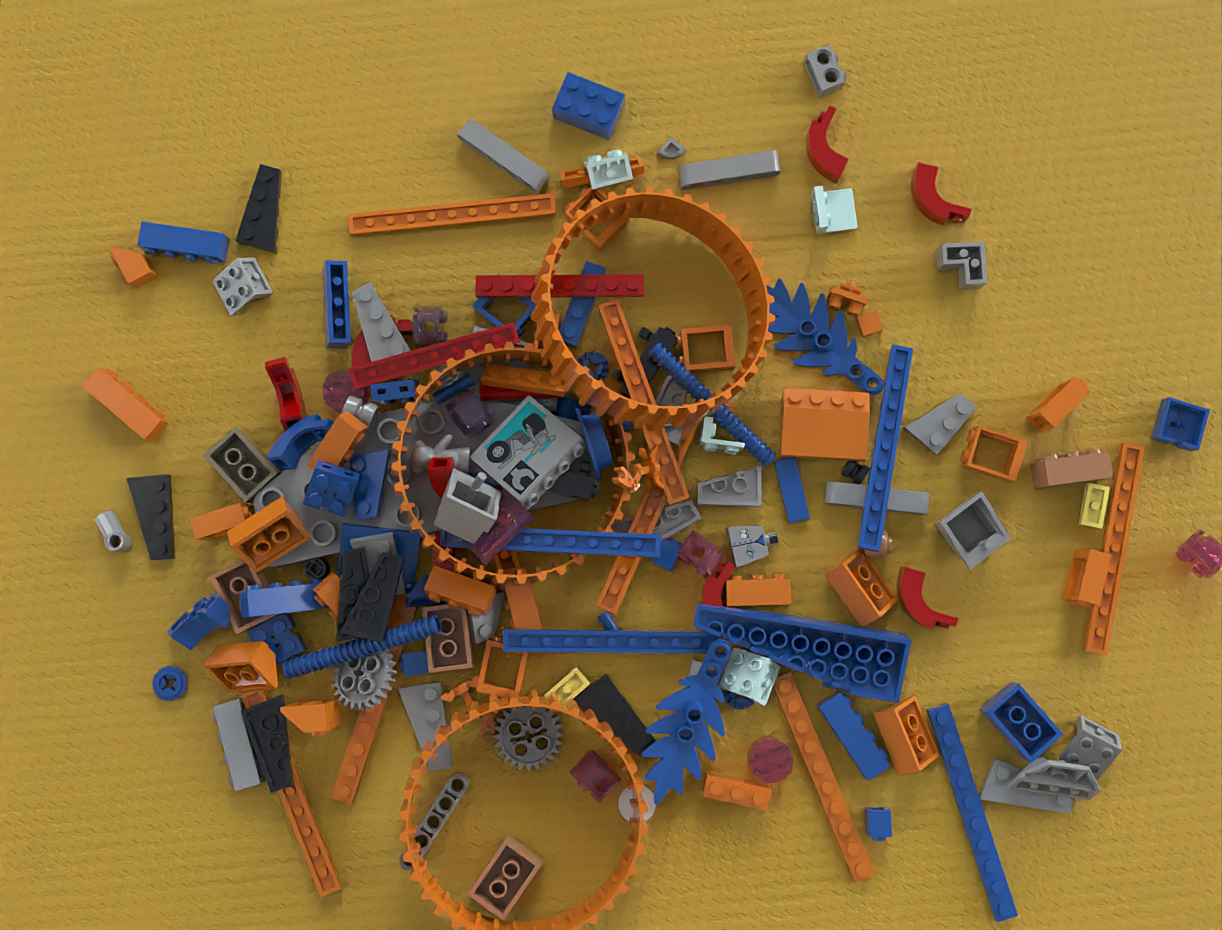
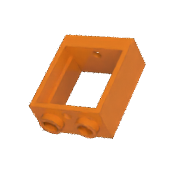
(610, 233)
(728, 348)
(1058, 404)
(1014, 459)
(218, 522)
(1087, 578)
(491, 688)

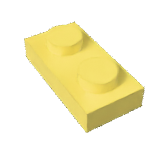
(1093, 505)
(569, 686)

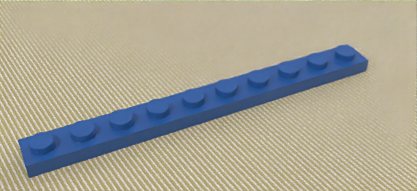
(885, 448)
(572, 542)
(606, 641)
(972, 813)

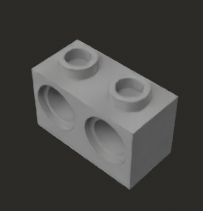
(819, 72)

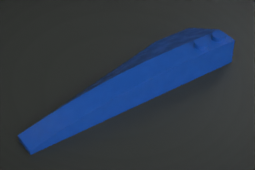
(845, 655)

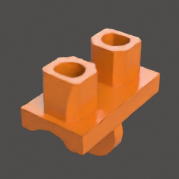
(847, 294)

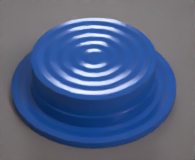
(595, 441)

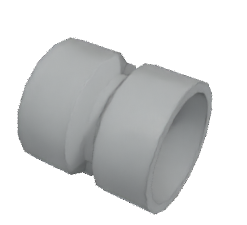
(366, 413)

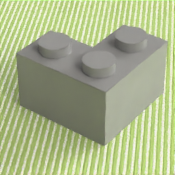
(967, 259)

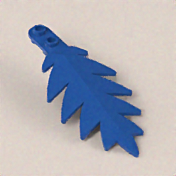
(813, 334)
(687, 724)

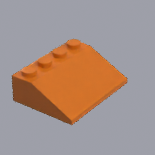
(824, 424)

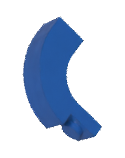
(296, 440)

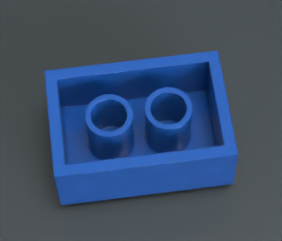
(588, 106)
(1021, 722)

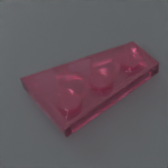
(510, 521)

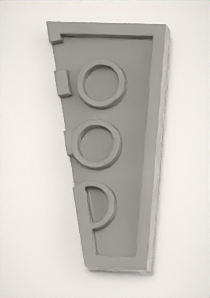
(378, 327)

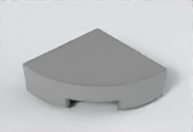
(671, 150)

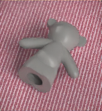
(423, 453)

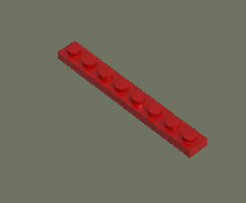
(563, 286)
(431, 355)

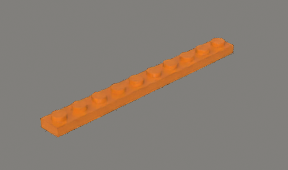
(452, 214)
(640, 391)
(643, 523)
(1115, 543)
(369, 720)
(823, 778)
(304, 822)

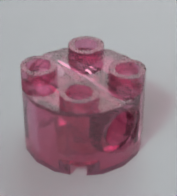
(338, 389)
(697, 543)
(1202, 554)
(770, 759)
(595, 775)

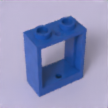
(482, 304)

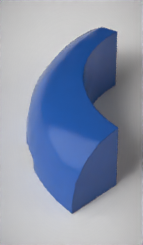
(204, 618)

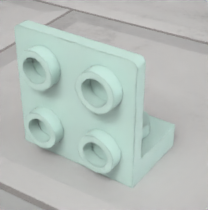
(608, 169)
(833, 210)
(709, 444)
(750, 675)

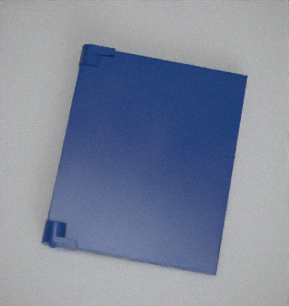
(406, 543)

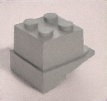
(468, 506)
(973, 530)

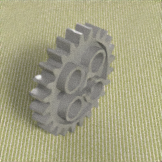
(363, 675)
(533, 753)

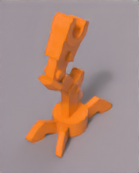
(649, 468)
(462, 689)

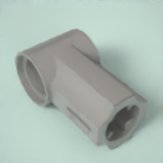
(112, 531)

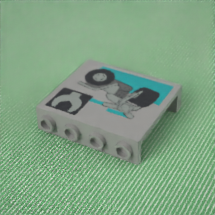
(528, 451)

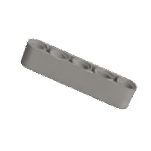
(503, 155)
(729, 170)
(898, 501)
(441, 812)

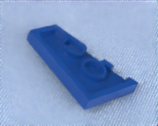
(369, 489)

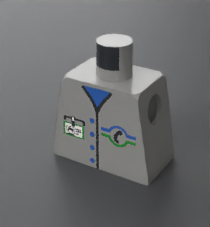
(749, 543)

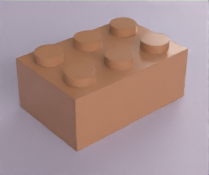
(1071, 468)
(228, 585)
(453, 646)
(505, 877)

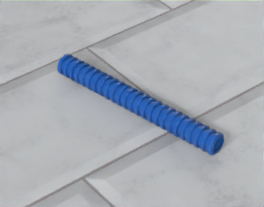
(722, 415)
(360, 647)

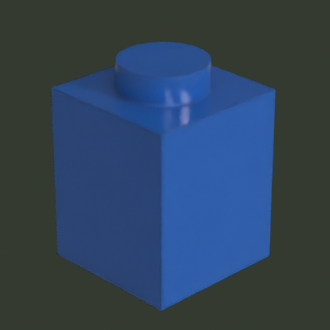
(668, 554)
(414, 663)
(878, 823)

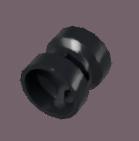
(852, 467)
(320, 566)

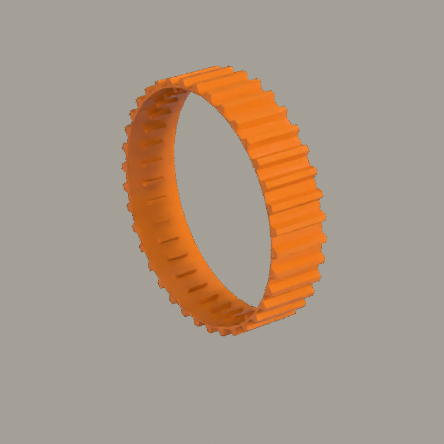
(710, 230)
(452, 367)
(572, 918)

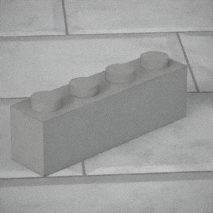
(238, 746)

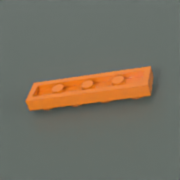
(578, 176)
(522, 380)

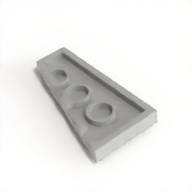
(670, 522)
(426, 714)
(996, 789)

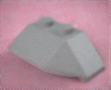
(1056, 779)

